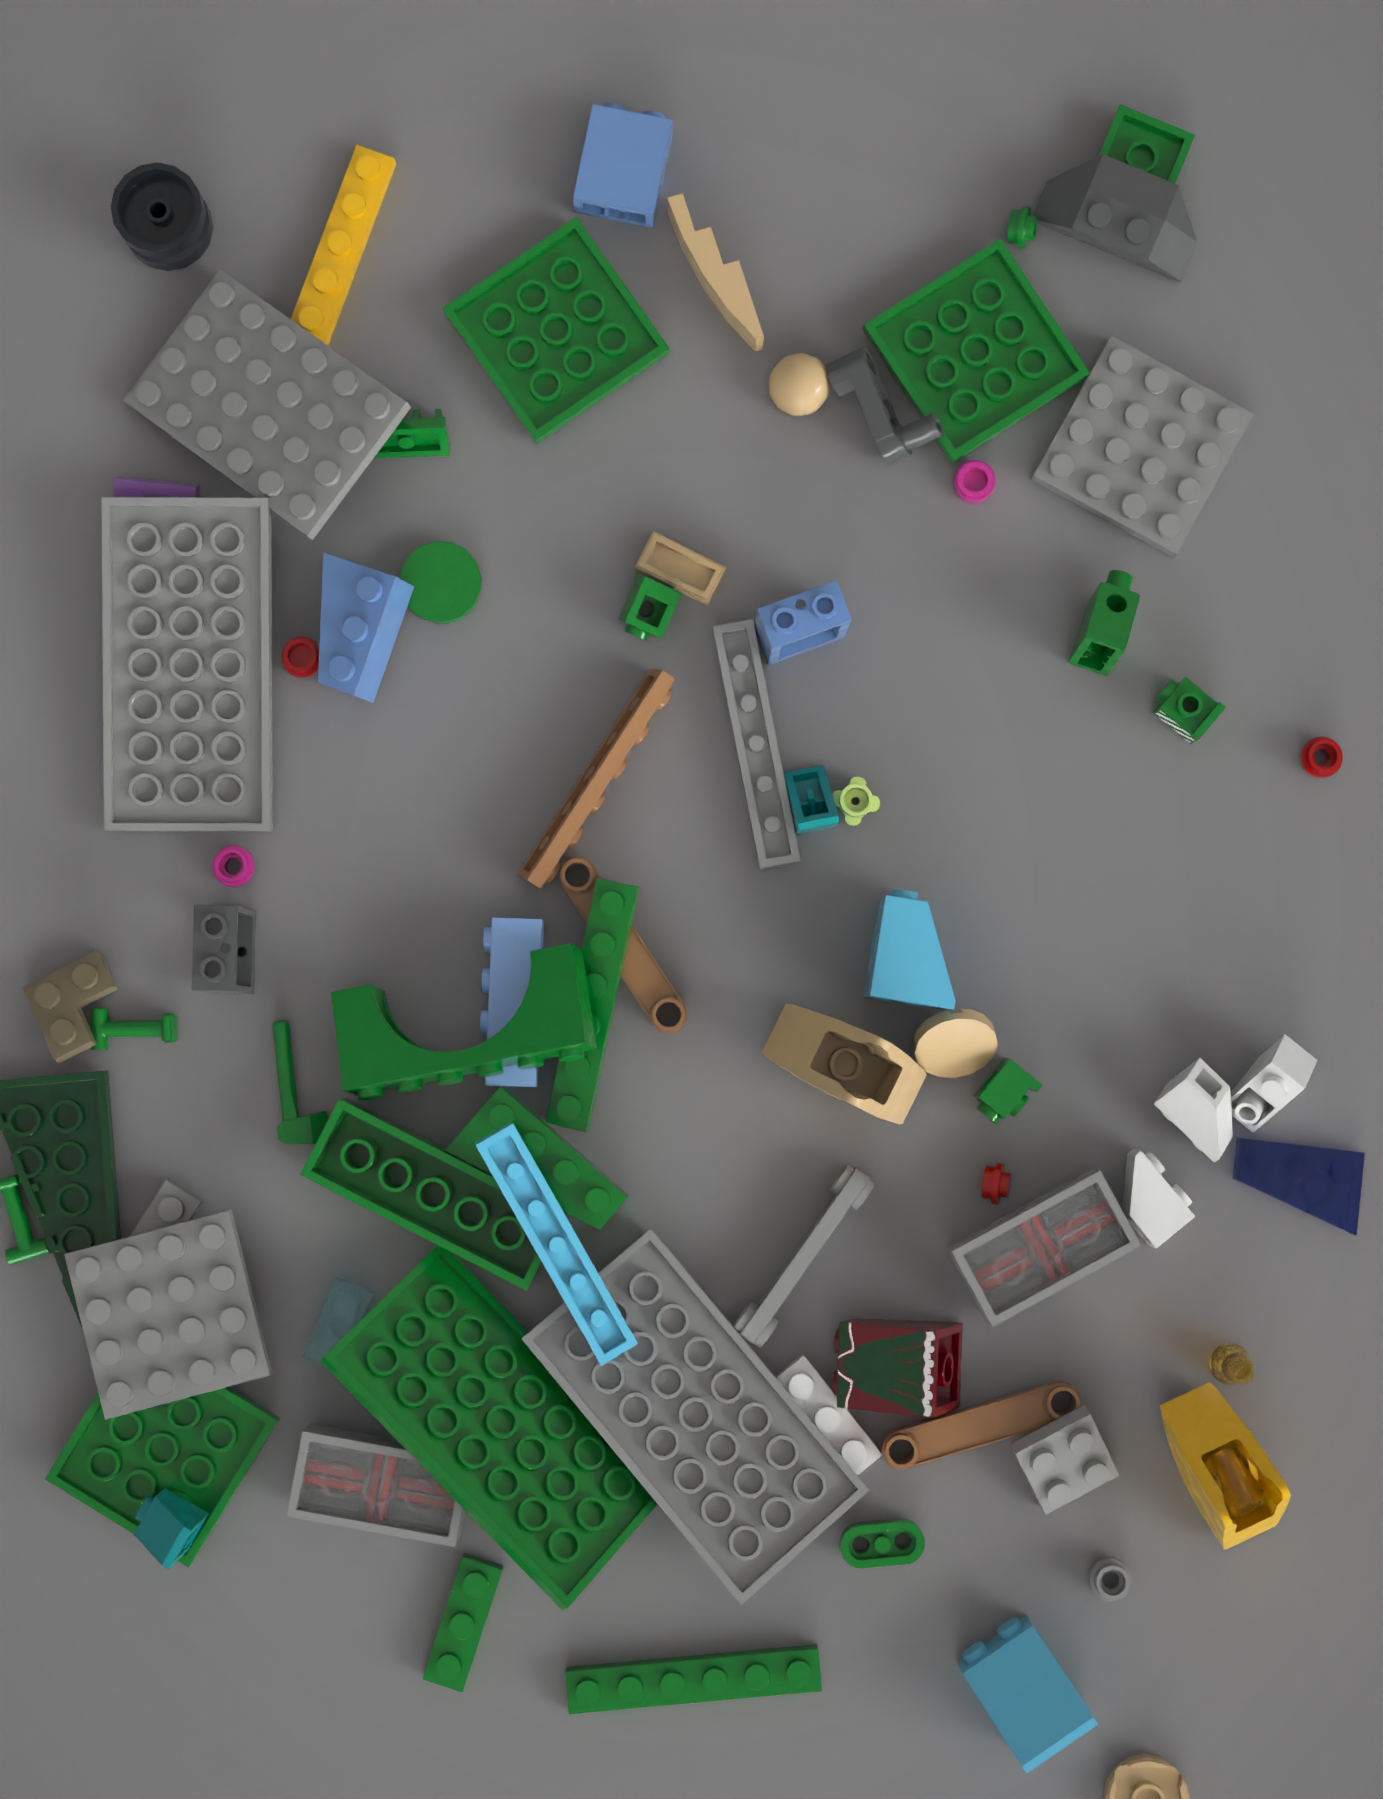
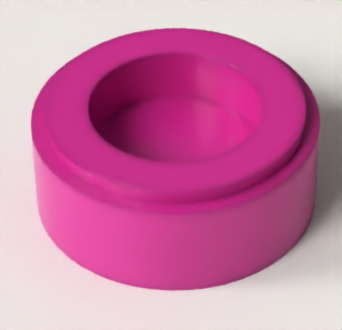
(974, 481)

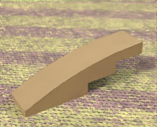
(721, 282)

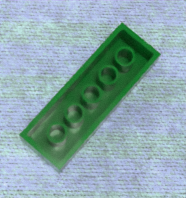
(421, 1190)

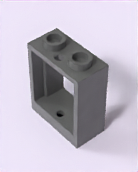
(216, 941)

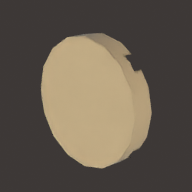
(955, 1043)
(1145, 1778)

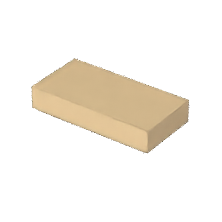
(680, 568)

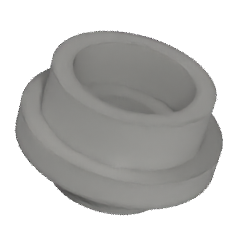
(1119, 1588)

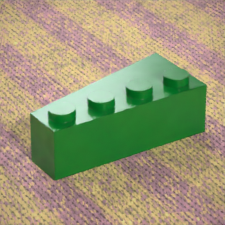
(573, 1179)

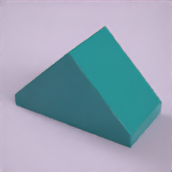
(811, 800)

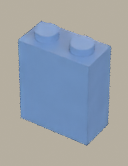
(623, 164)

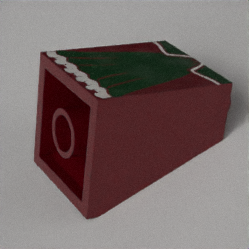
(898, 1366)

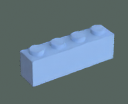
(506, 982)

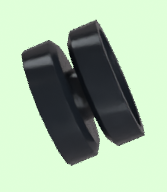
(162, 216)

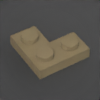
(59, 1000)

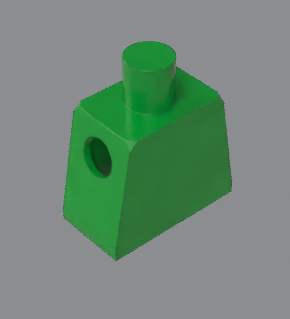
(1106, 624)

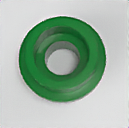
(1022, 227)

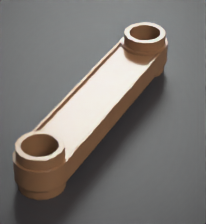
(640, 968)
(978, 1425)

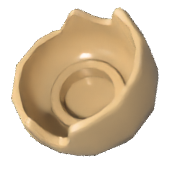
(799, 384)

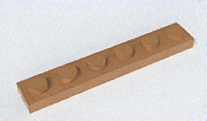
(605, 765)

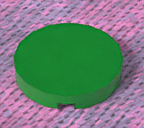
(443, 582)

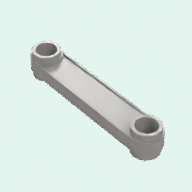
(849, 1190)

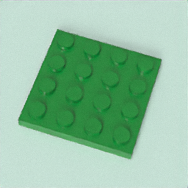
(556, 330)
(976, 350)
(186, 1446)

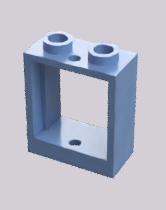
(792, 631)

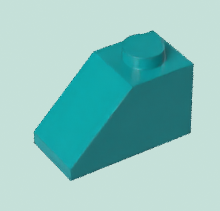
(168, 1526)

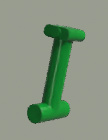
(102, 1028)
(26, 1246)

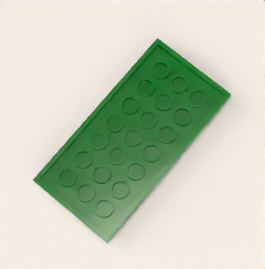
(491, 1425)

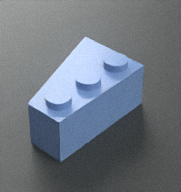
(358, 625)

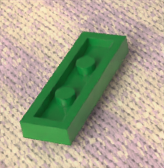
(463, 1622)

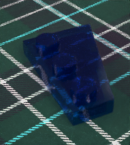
(1306, 1177)

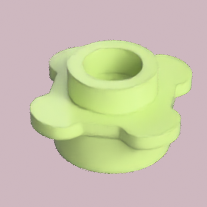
(867, 801)

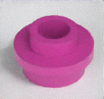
(221, 862)

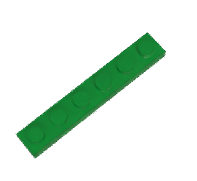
(604, 958)
(693, 1679)

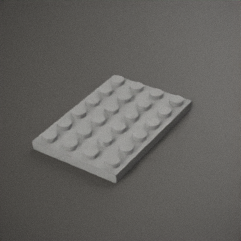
(267, 404)

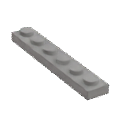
(756, 744)

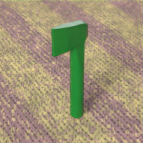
(292, 1128)

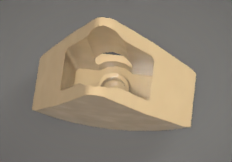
(845, 1062)

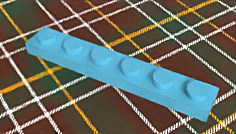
(556, 1243)

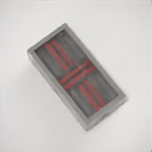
(1043, 1246)
(370, 1487)

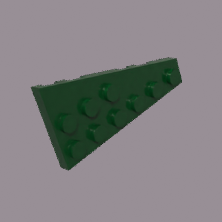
(64, 1158)

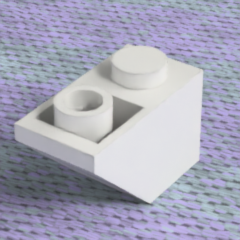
(1271, 1083)
(1200, 1107)
(1150, 1202)

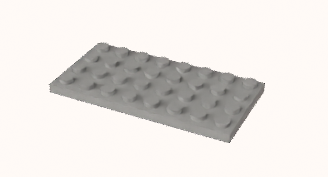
(187, 664)
(701, 1421)

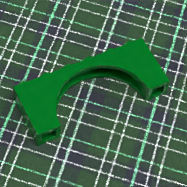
(548, 1024)

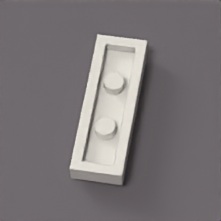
(835, 1423)

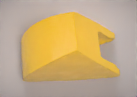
(1196, 1429)

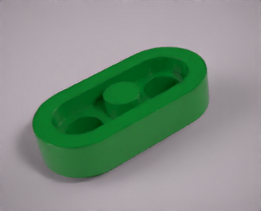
(881, 1546)

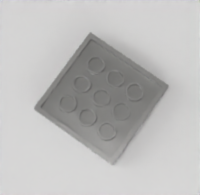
(1142, 446)
(168, 1314)

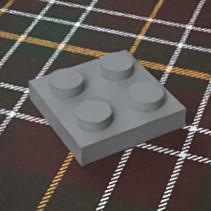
(1064, 1459)

